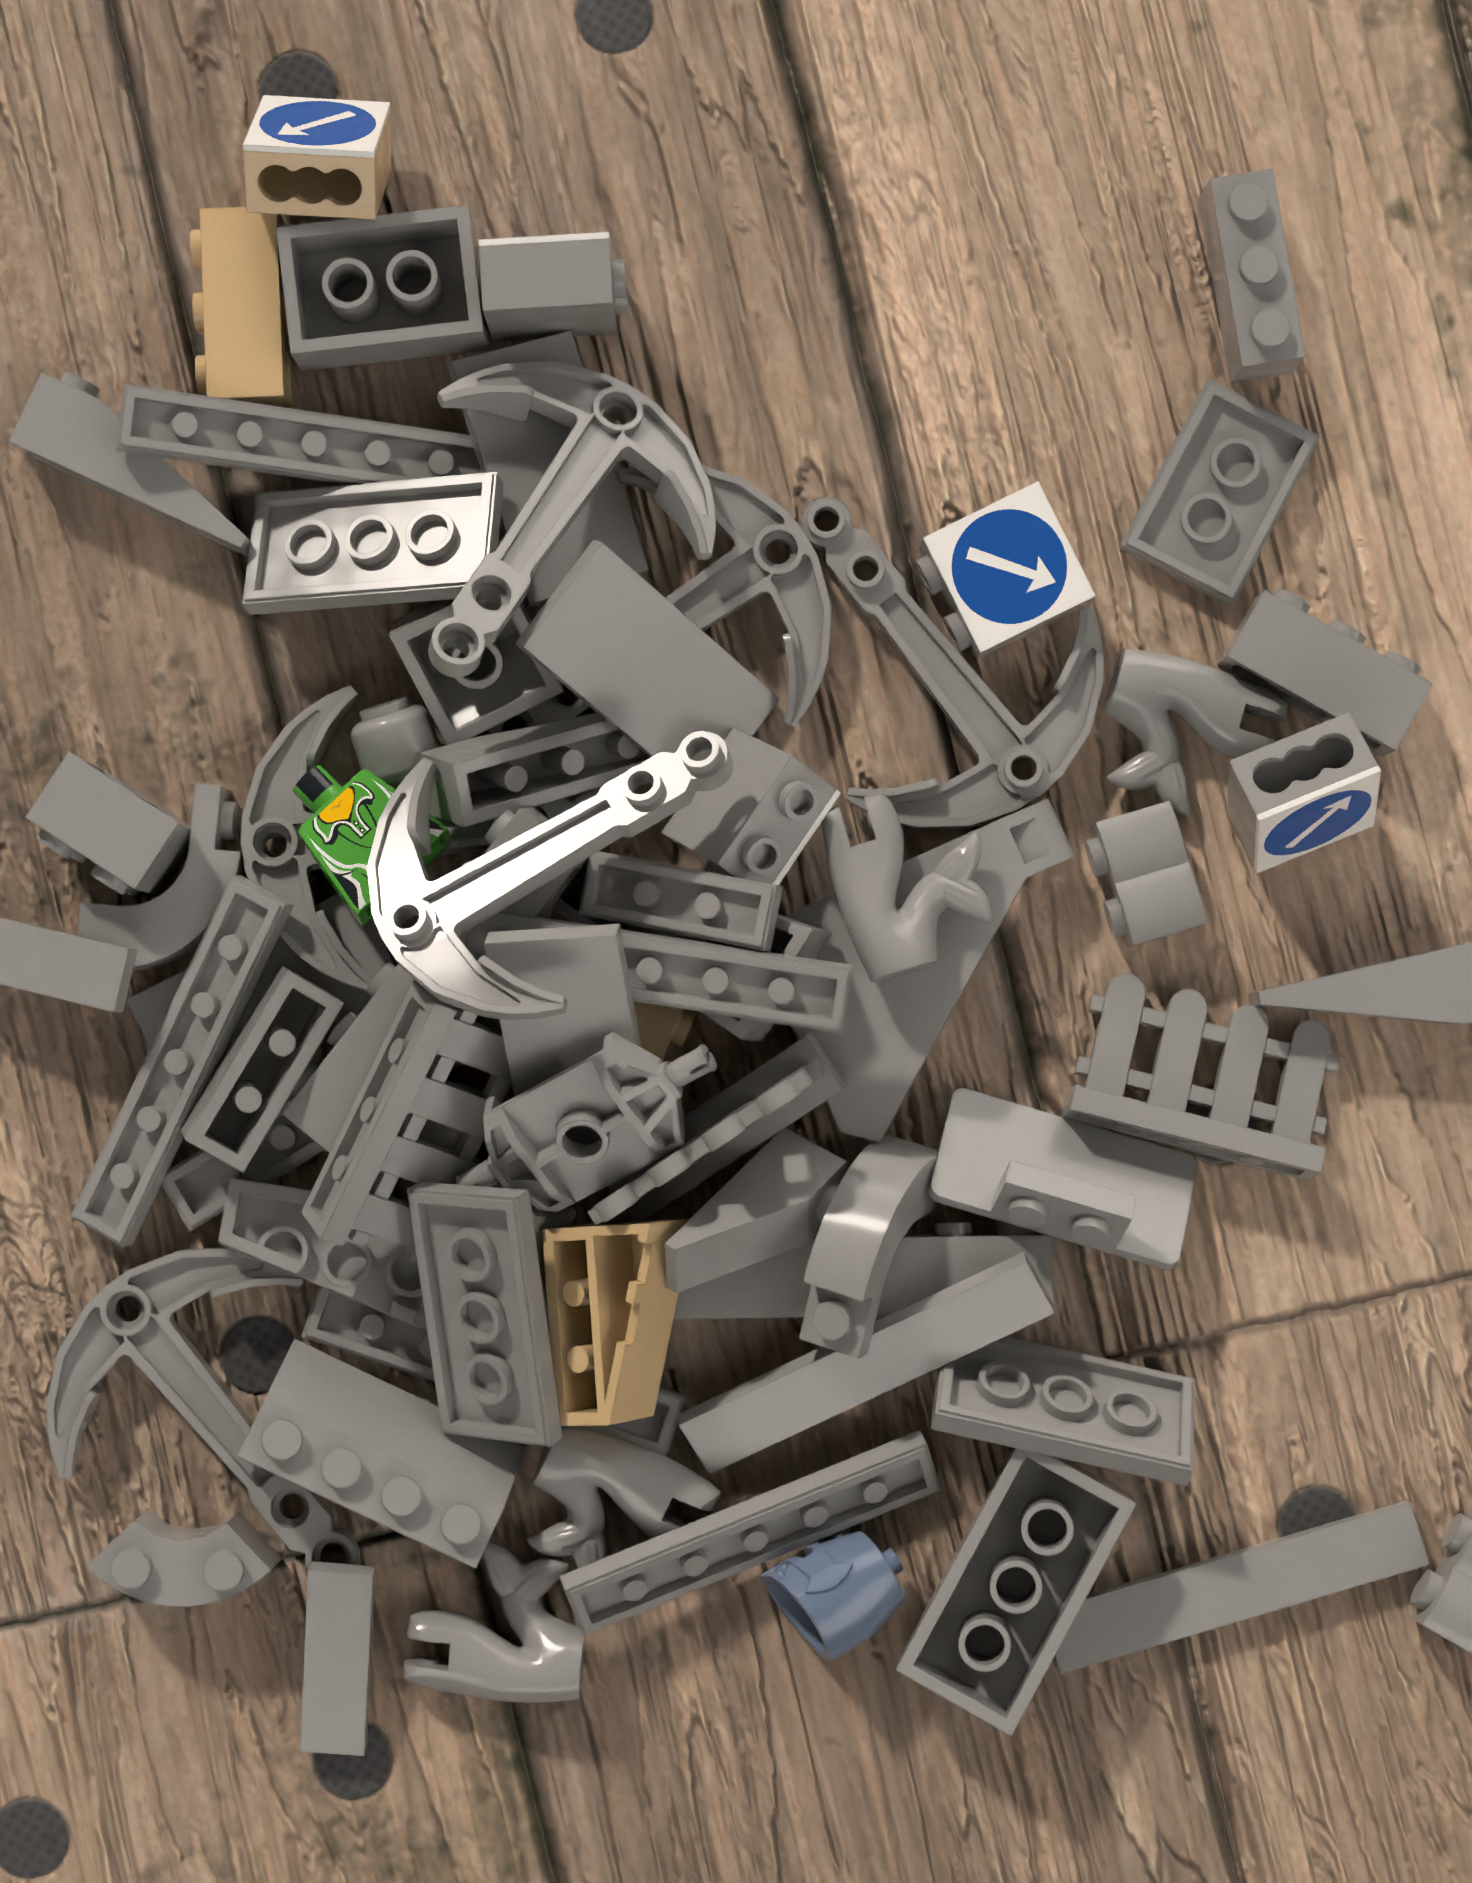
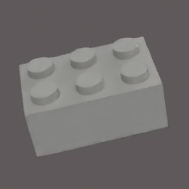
(382, 288)

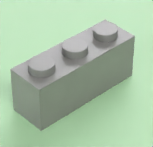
(1251, 276)
(1326, 669)
(261, 1068)

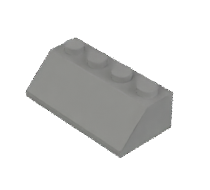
(381, 1454)

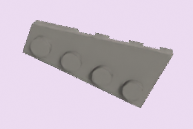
(269, 1227)

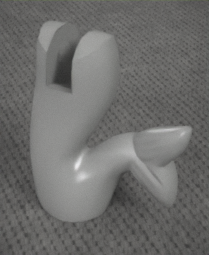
(1205, 697)
(866, 888)
(630, 1474)
(487, 1665)

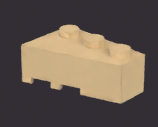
(608, 1318)

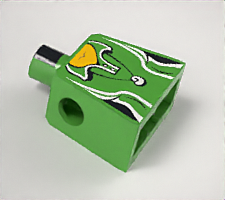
(344, 830)

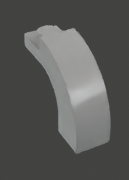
(178, 917)
(858, 1239)

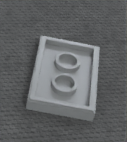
(1219, 492)

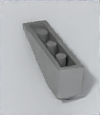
(78, 436)
(526, 767)
(1411, 988)

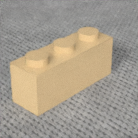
(241, 308)

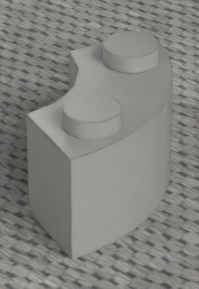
(183, 1564)

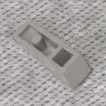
(758, 1213)

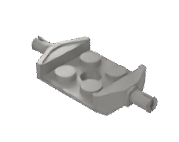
(617, 1092)

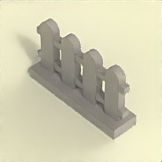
(1230, 1103)
(389, 1114)
(728, 1129)

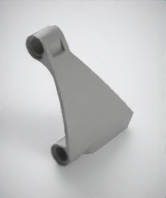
(899, 1019)

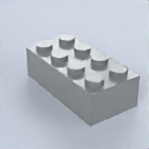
(1015, 1586)

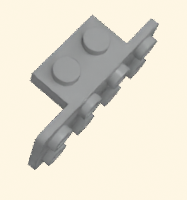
(1063, 1178)

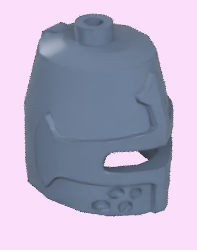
(837, 1591)

